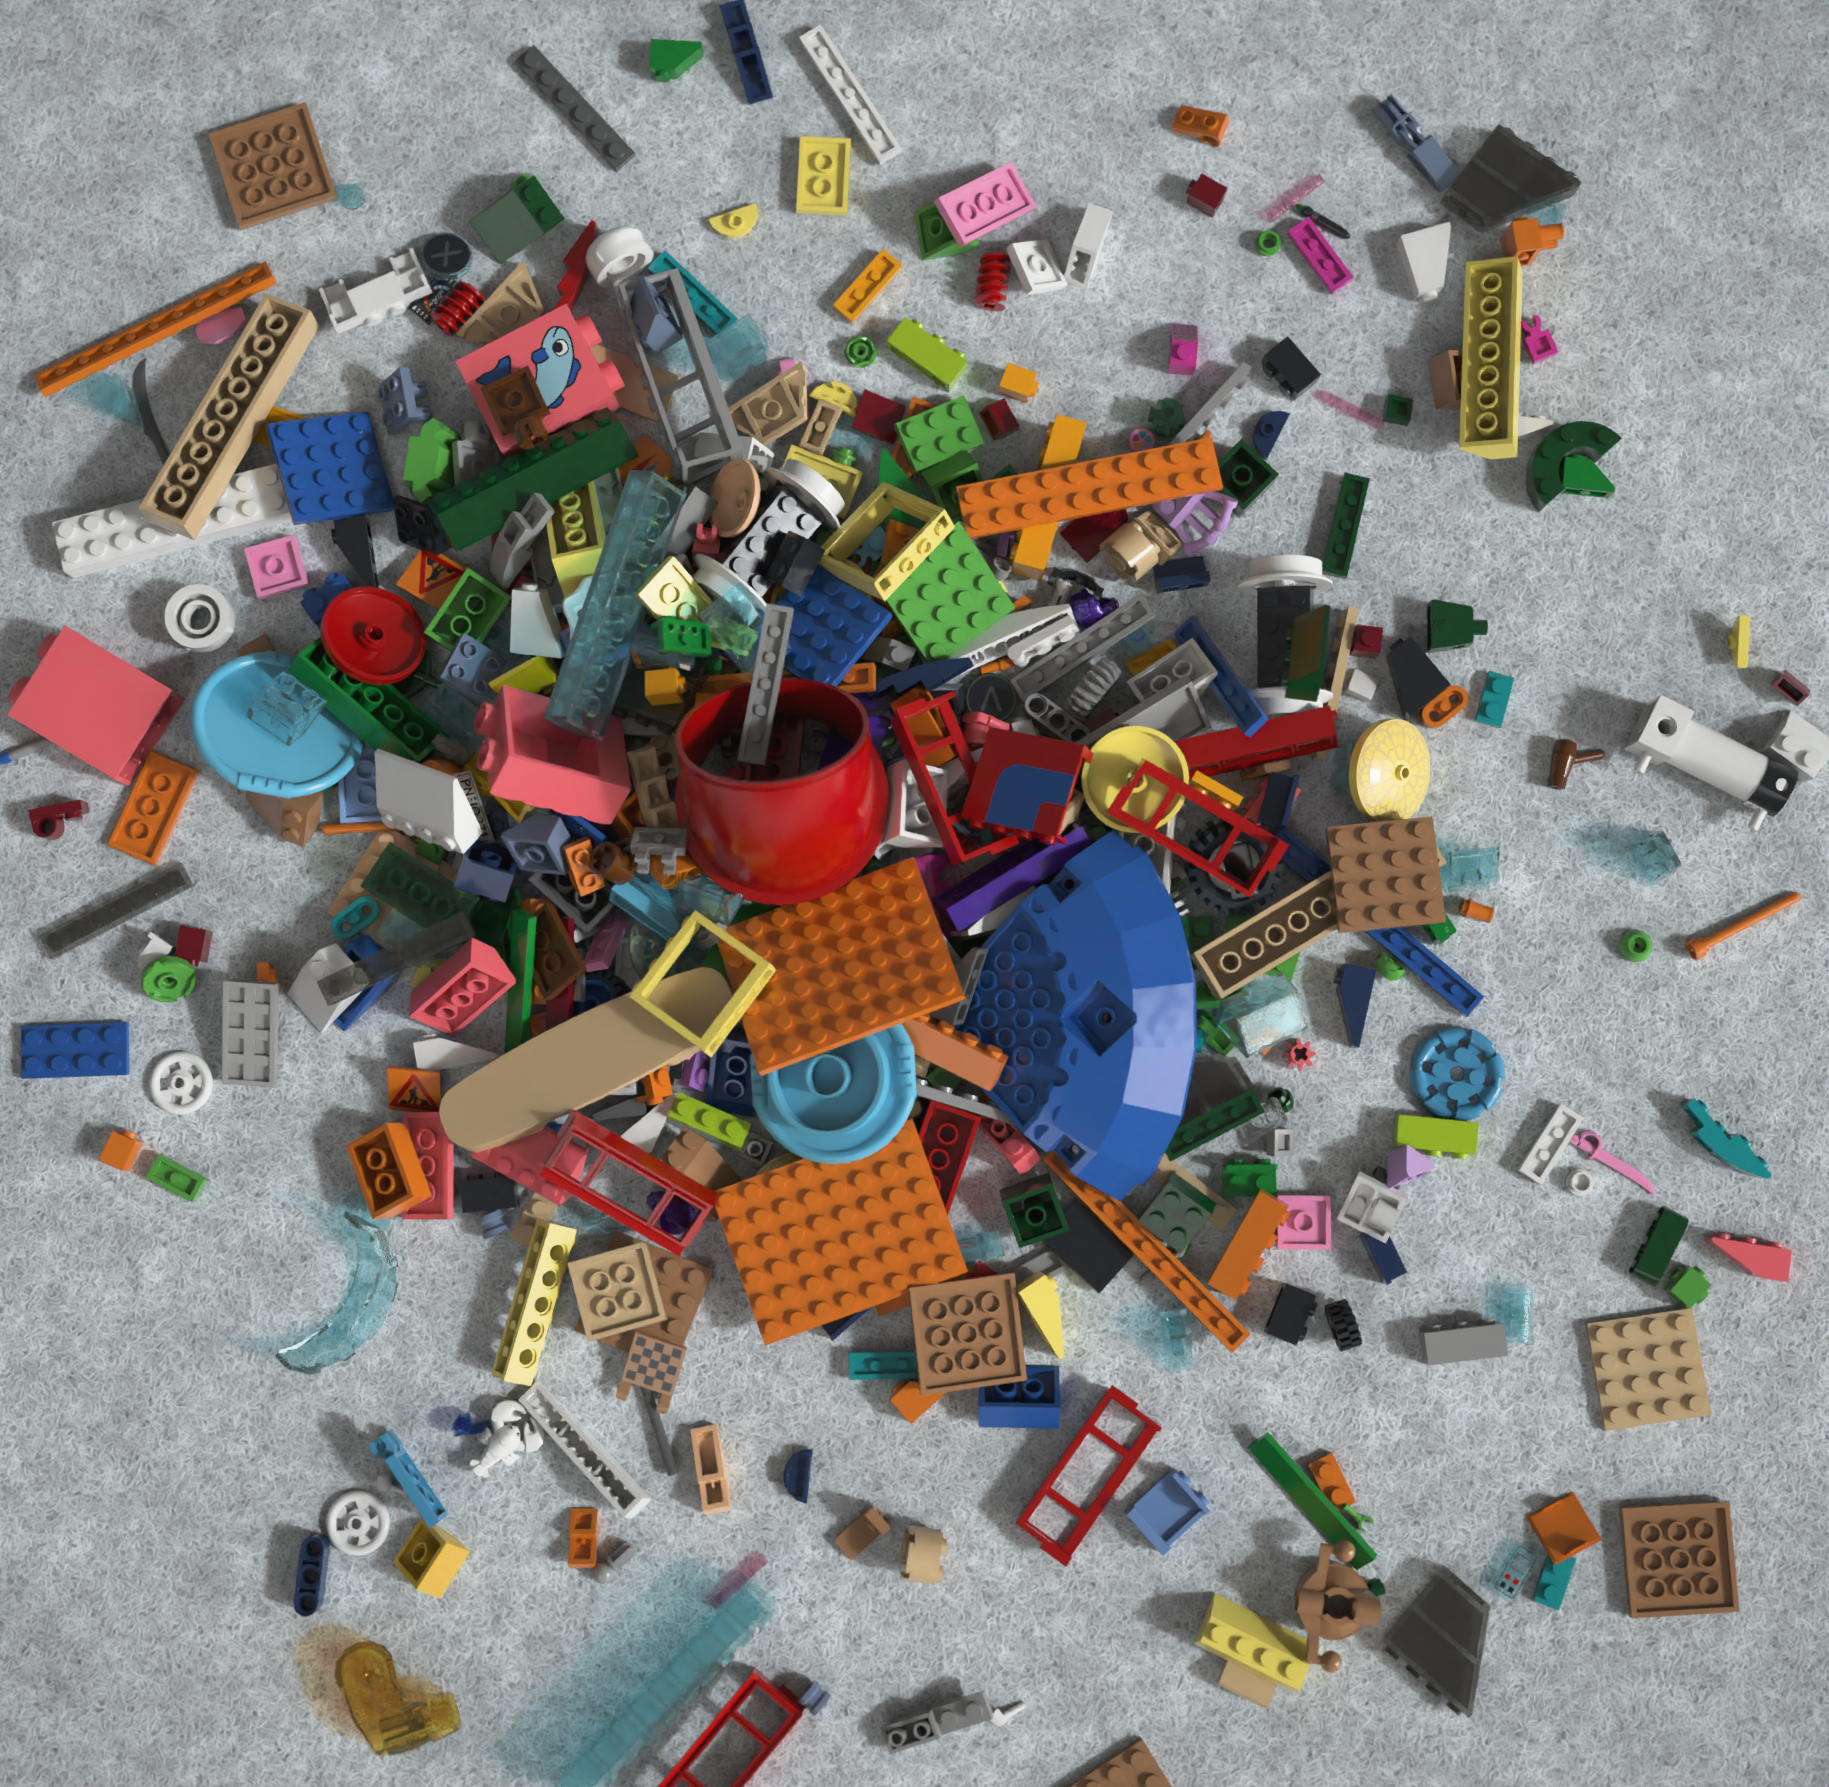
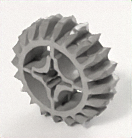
(1092, 689)

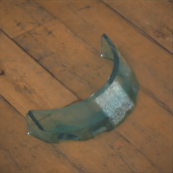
(362, 1310)

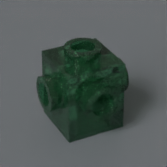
(1166, 426)

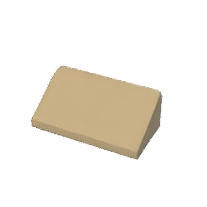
(820, 427)
(1157, 531)
(1246, 1684)

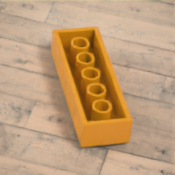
(1064, 443)

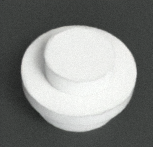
(1579, 1182)

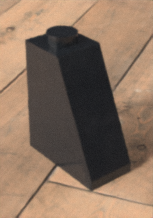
(1413, 676)

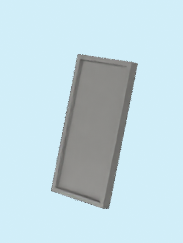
(1172, 711)

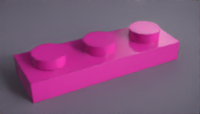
(1320, 255)

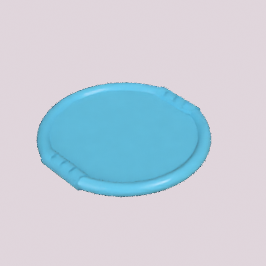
(249, 754)
(840, 1100)

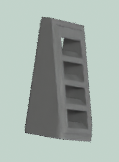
(624, 1109)

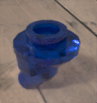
(463, 1425)

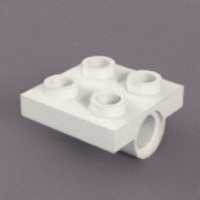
(1372, 1207)

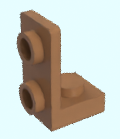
(862, 1532)

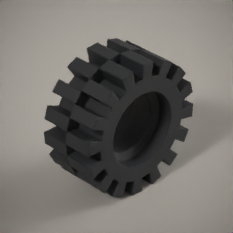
(1343, 1325)

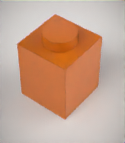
(121, 1149)

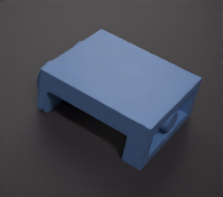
(1168, 1510)

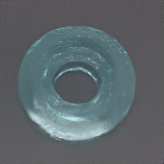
(348, 190)

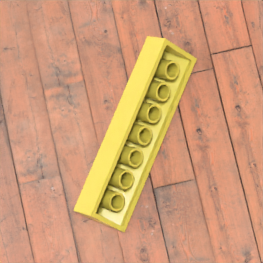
(1491, 358)

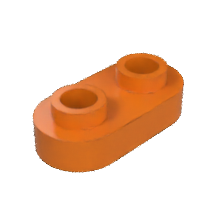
(1443, 707)

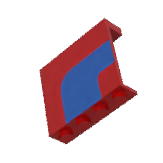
(1024, 785)

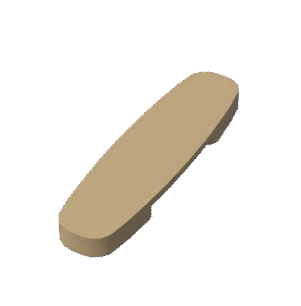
(580, 1062)

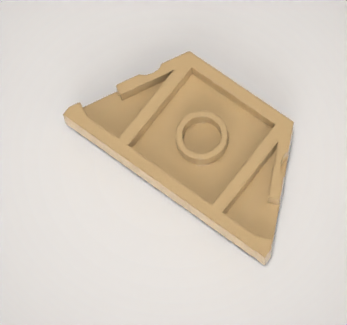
(505, 310)
(773, 407)

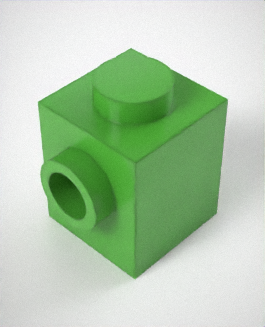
(1688, 1286)

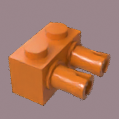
(1527, 238)

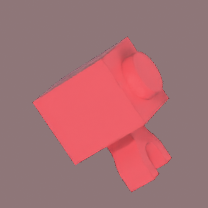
(707, 542)

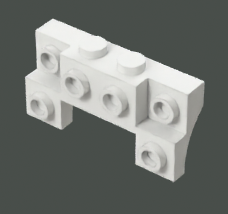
(377, 298)

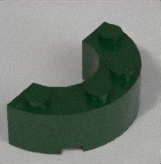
(1578, 438)

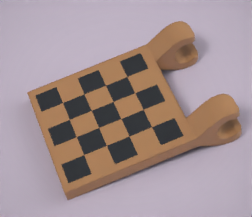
(652, 1365)

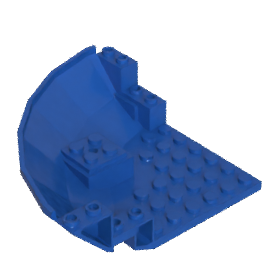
(1044, 999)

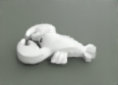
(506, 1438)

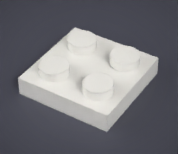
(1036, 266)

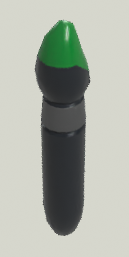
(1307, 211)

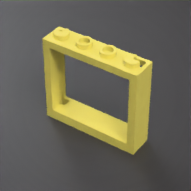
(865, 520)
(734, 1008)

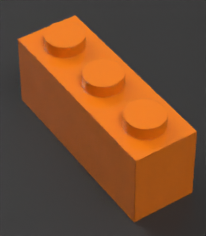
(927, 727)

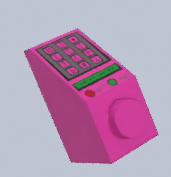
(1183, 349)

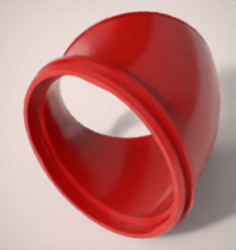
(790, 835)

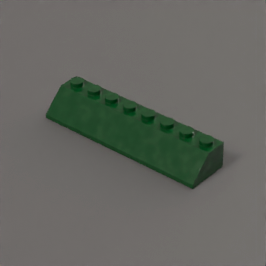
(551, 469)

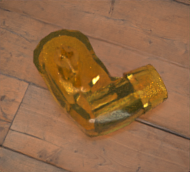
(384, 1706)

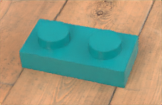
(1494, 699)
(1553, 1582)

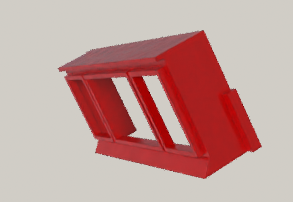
(1272, 735)
(924, 781)
(1267, 862)
(641, 1162)
(1064, 1553)
(781, 1695)

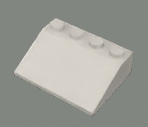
(424, 803)

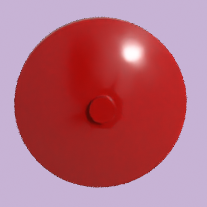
(373, 635)

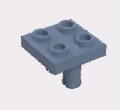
(399, 403)
(471, 669)

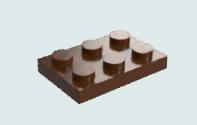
(555, 955)

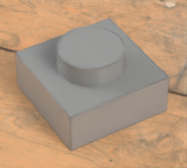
(1280, 1142)

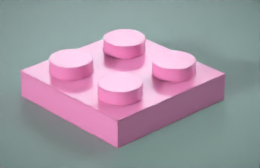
(276, 567)
(1308, 1223)

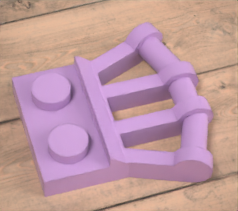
(1181, 509)

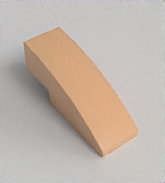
(710, 1469)

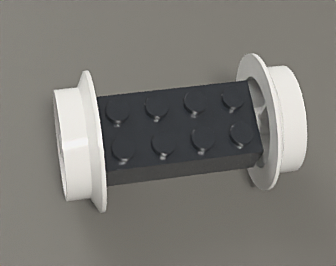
(796, 503)
(1283, 592)

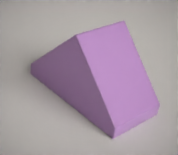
(1406, 1166)

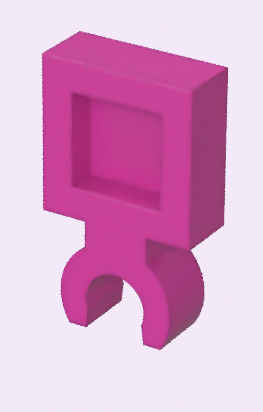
(1538, 344)

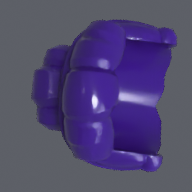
(1089, 611)
(675, 1216)

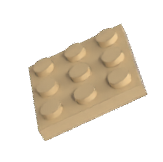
(617, 1291)

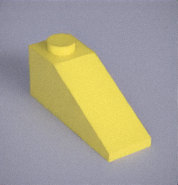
(1043, 1307)

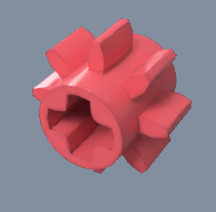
(1291, 1054)

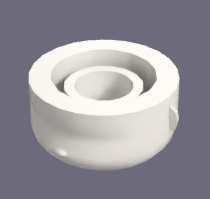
(618, 256)
(185, 604)

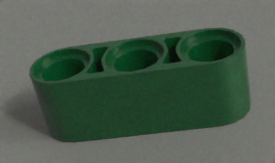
(1659, 1247)

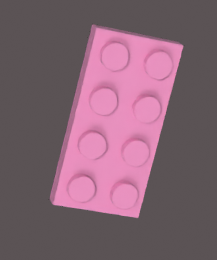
(985, 204)

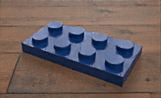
(75, 1050)

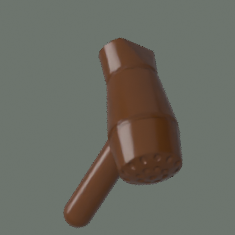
(1564, 758)

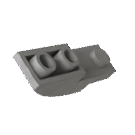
(515, 538)
(936, 1721)

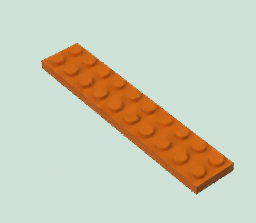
(1089, 488)

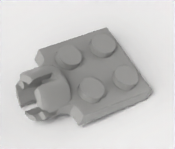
(474, 451)

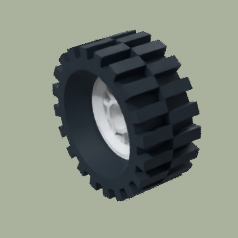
(1213, 890)

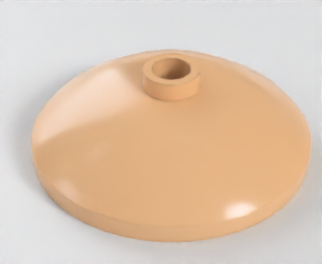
(738, 498)

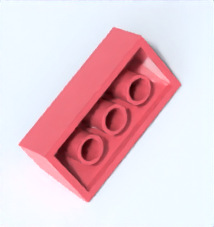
(461, 988)
(525, 1158)

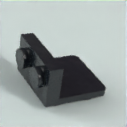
(416, 526)

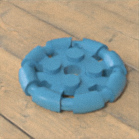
(1473, 1071)

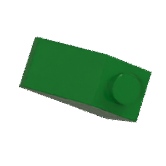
(673, 58)
(1583, 478)

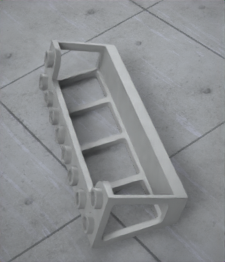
(704, 373)

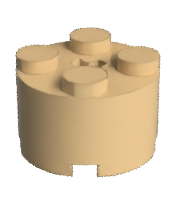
(1130, 552)
(922, 1554)

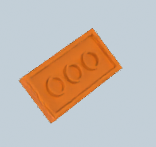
(153, 807)

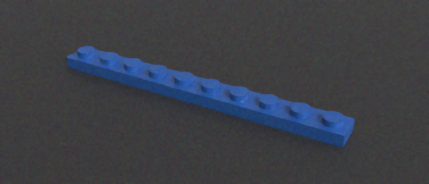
(1394, 940)

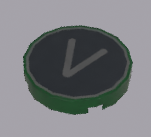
(991, 695)

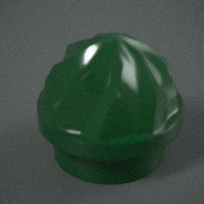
(1284, 1097)

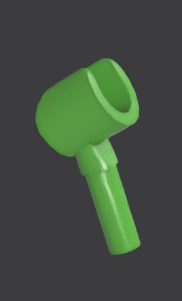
(1357, 1516)

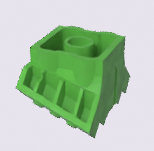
(430, 460)

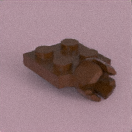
(518, 407)

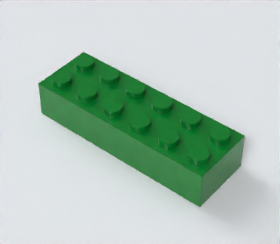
(371, 711)

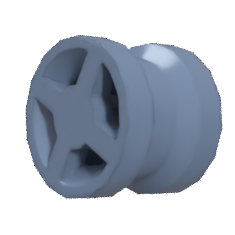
(492, 1224)
(814, 1698)

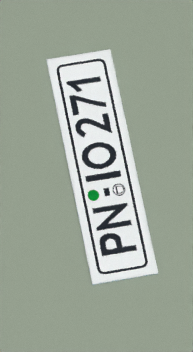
(470, 790)

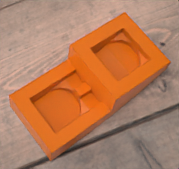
(583, 1537)

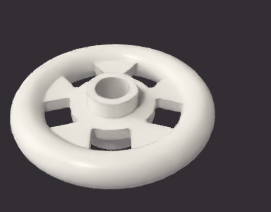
(188, 1103)
(380, 1521)

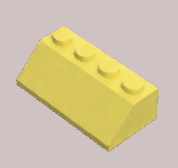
(1254, 1643)

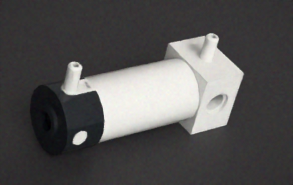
(1672, 737)

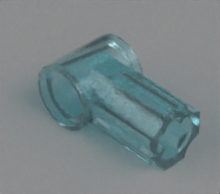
(982, 1246)

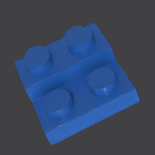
(317, 601)

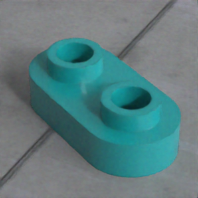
(356, 917)

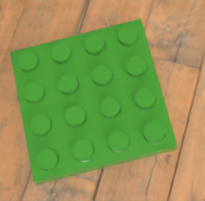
(949, 598)

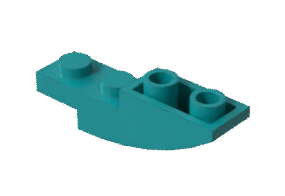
(1731, 1149)

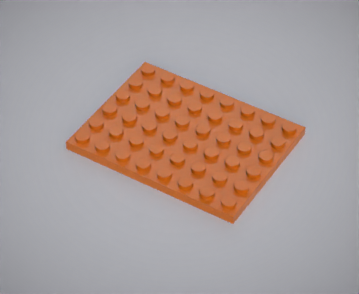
(843, 966)
(838, 1236)

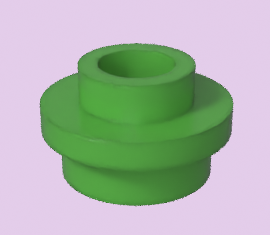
(1270, 236)
(843, 456)

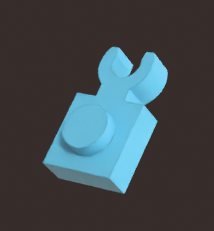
(871, 547)

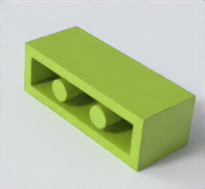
(927, 353)
(709, 1122)
(1436, 1135)

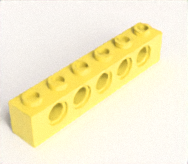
(529, 1289)

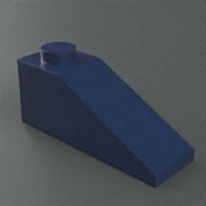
(1354, 995)

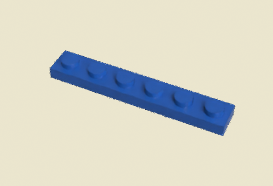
(1226, 684)

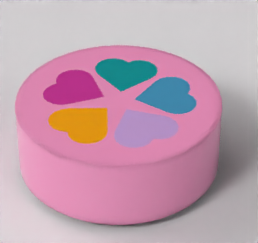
(1141, 440)

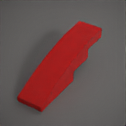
(575, 262)

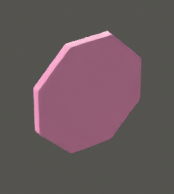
(221, 326)

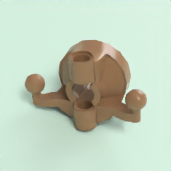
(1333, 1579)

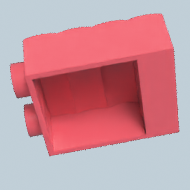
(547, 764)

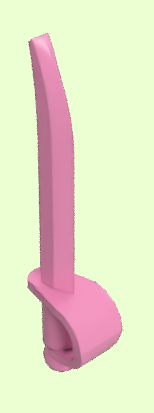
(1610, 1160)

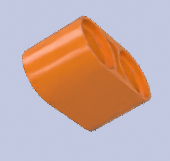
(685, 868)

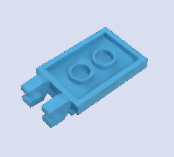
(409, 1477)

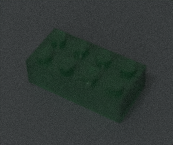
(417, 889)

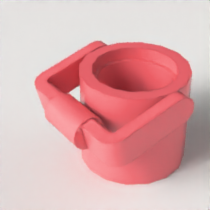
(977, 726)

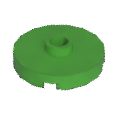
(168, 979)

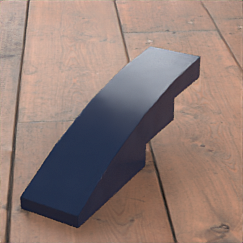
(746, 51)
(929, 674)

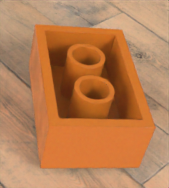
(388, 1170)

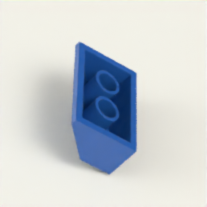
(1022, 1403)

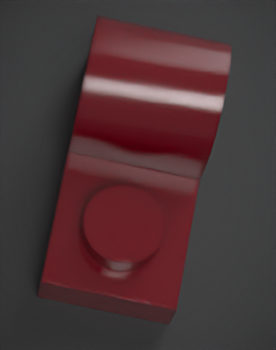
(70, 810)

